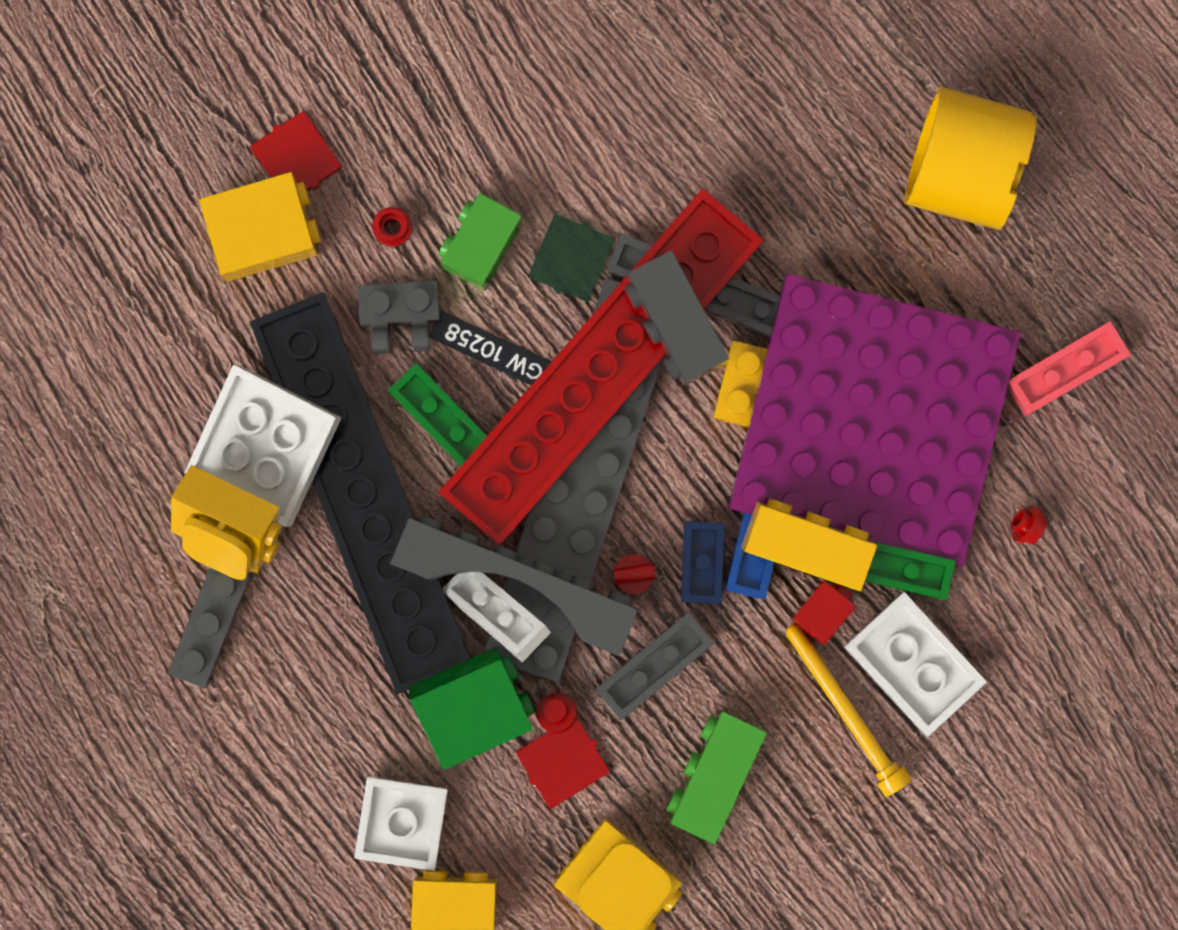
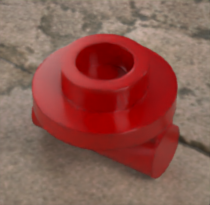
(633, 574)

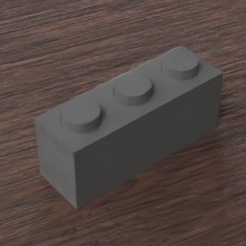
(676, 319)

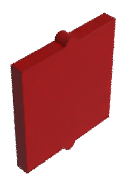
(296, 149)
(562, 763)

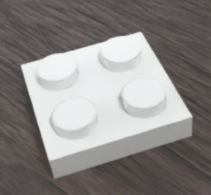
(401, 823)

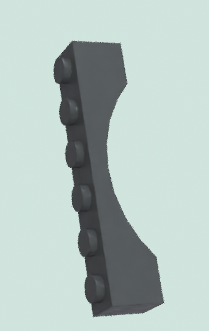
(436, 554)

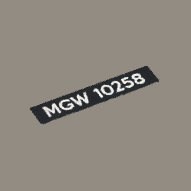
(488, 349)

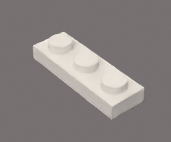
(496, 613)

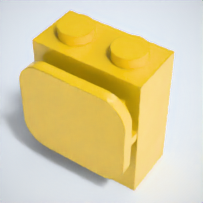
(224, 524)
(618, 881)

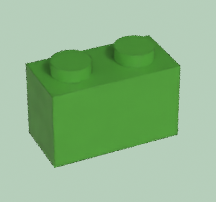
(480, 241)

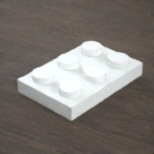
(915, 664)

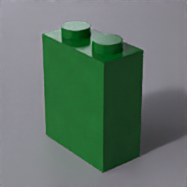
(471, 707)

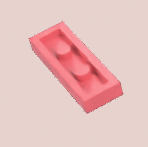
(1068, 368)

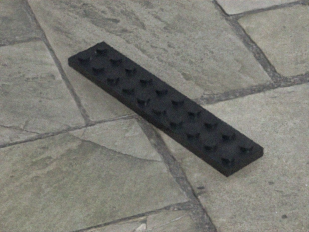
(362, 494)

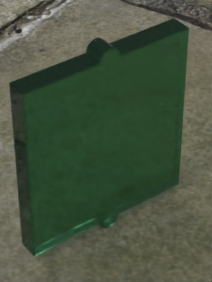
(571, 258)

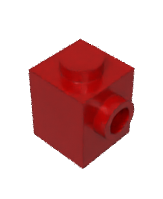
(824, 611)

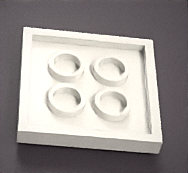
(265, 440)

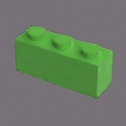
(715, 776)

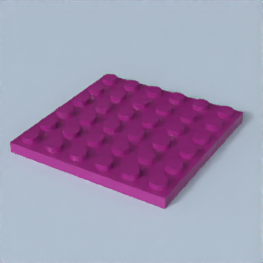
(876, 416)

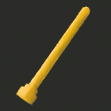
(889, 774)

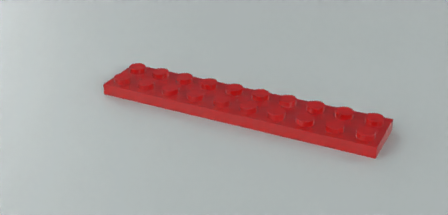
(590, 378)

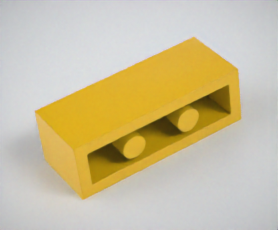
(809, 544)

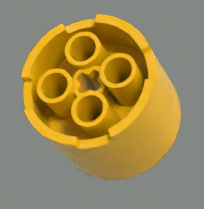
(970, 158)

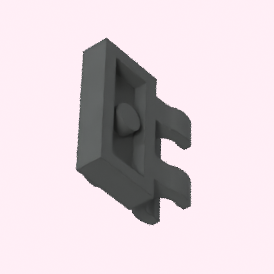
(399, 305)

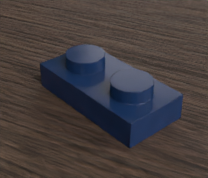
(702, 562)

